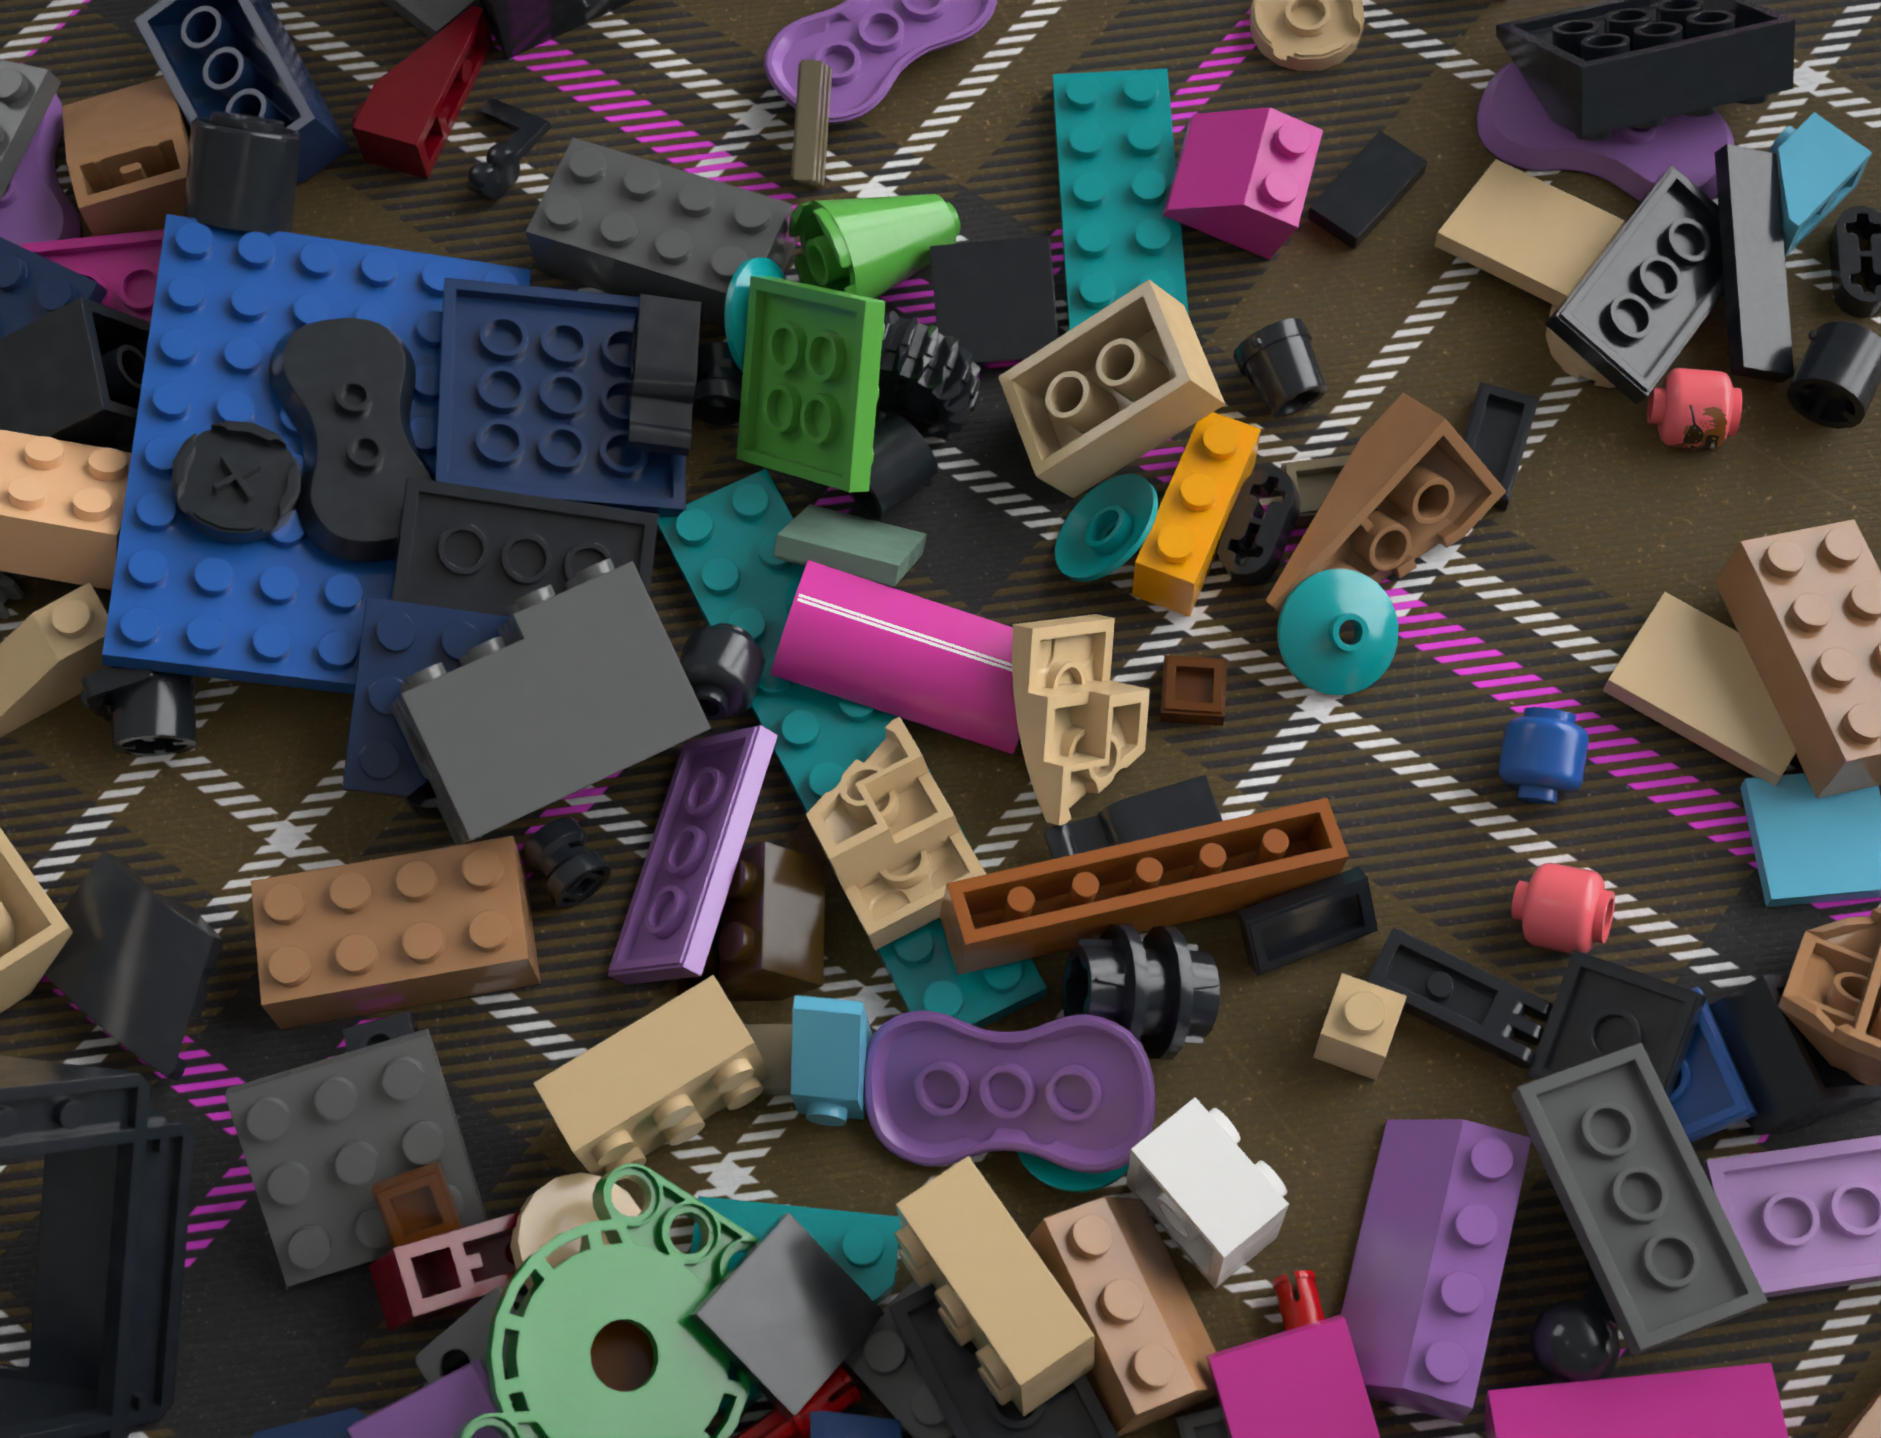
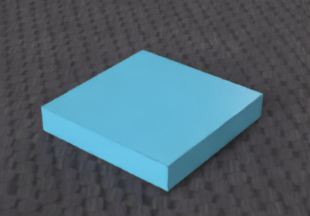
(1813, 845)

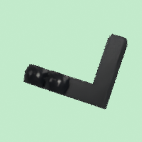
(502, 163)

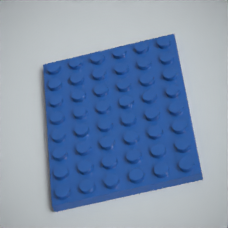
(219, 308)

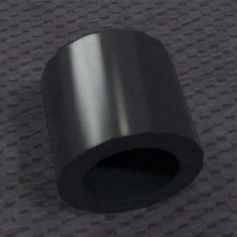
(242, 173)

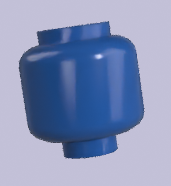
(1543, 754)

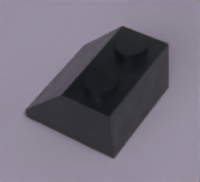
(1779, 1065)

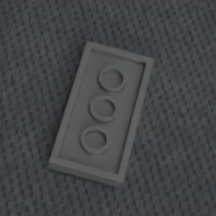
(1638, 1199)

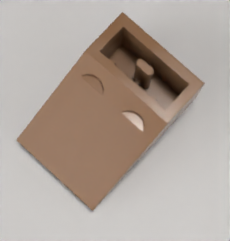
(128, 157)

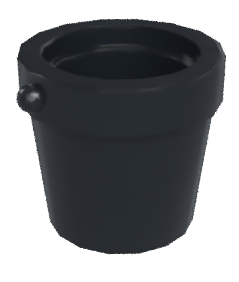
(1282, 366)

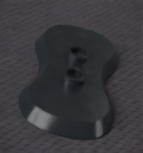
(351, 401)

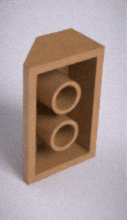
(1135, 1304)

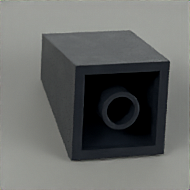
(75, 375)

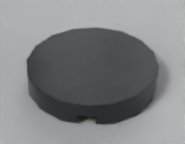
(236, 482)

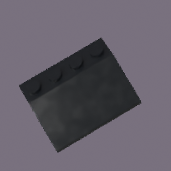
(1650, 60)

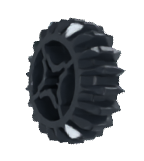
(926, 377)

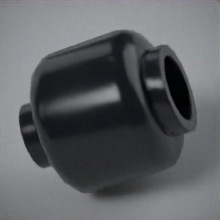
(723, 669)

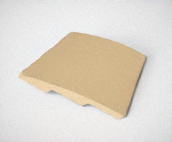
(1069, 713)
(892, 839)

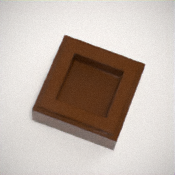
(1193, 690)
(416, 1205)

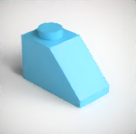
(1815, 174)
(829, 1059)

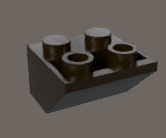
(769, 928)

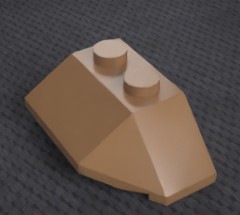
(1837, 994)

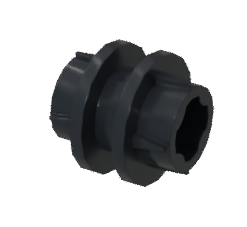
(1151, 987)

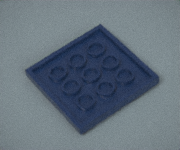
(541, 398)

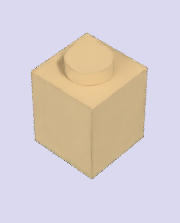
(1359, 1026)

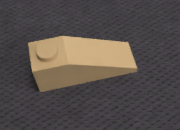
(50, 656)

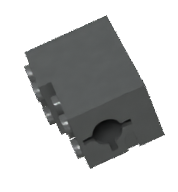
(549, 703)

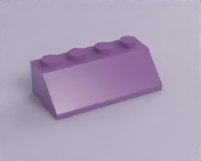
(1432, 1260)

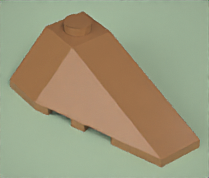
(1394, 500)

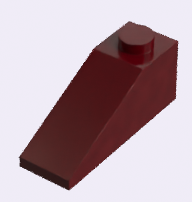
(422, 96)
(444, 1272)

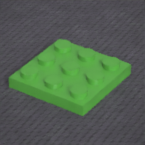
(810, 382)

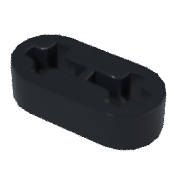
(1849, 261)
(1247, 521)

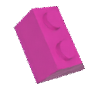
(1244, 177)

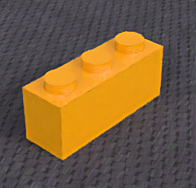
(1195, 513)

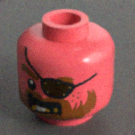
(1695, 408)

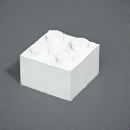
(1207, 1190)

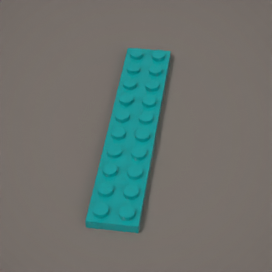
(729, 566)

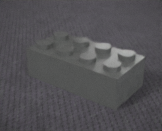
(652, 228)

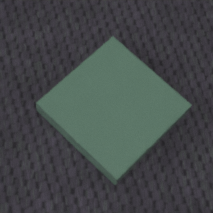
(850, 544)

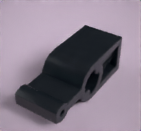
(663, 374)
(1137, 818)

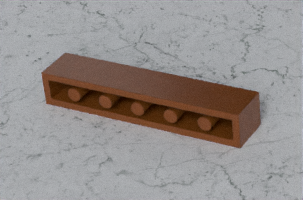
(1140, 884)

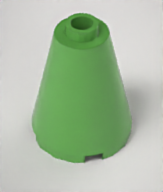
(870, 241)

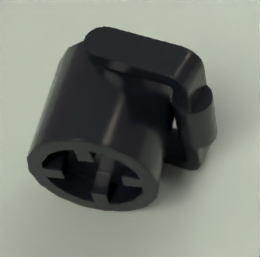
(146, 708)

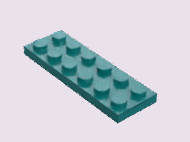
(1115, 187)

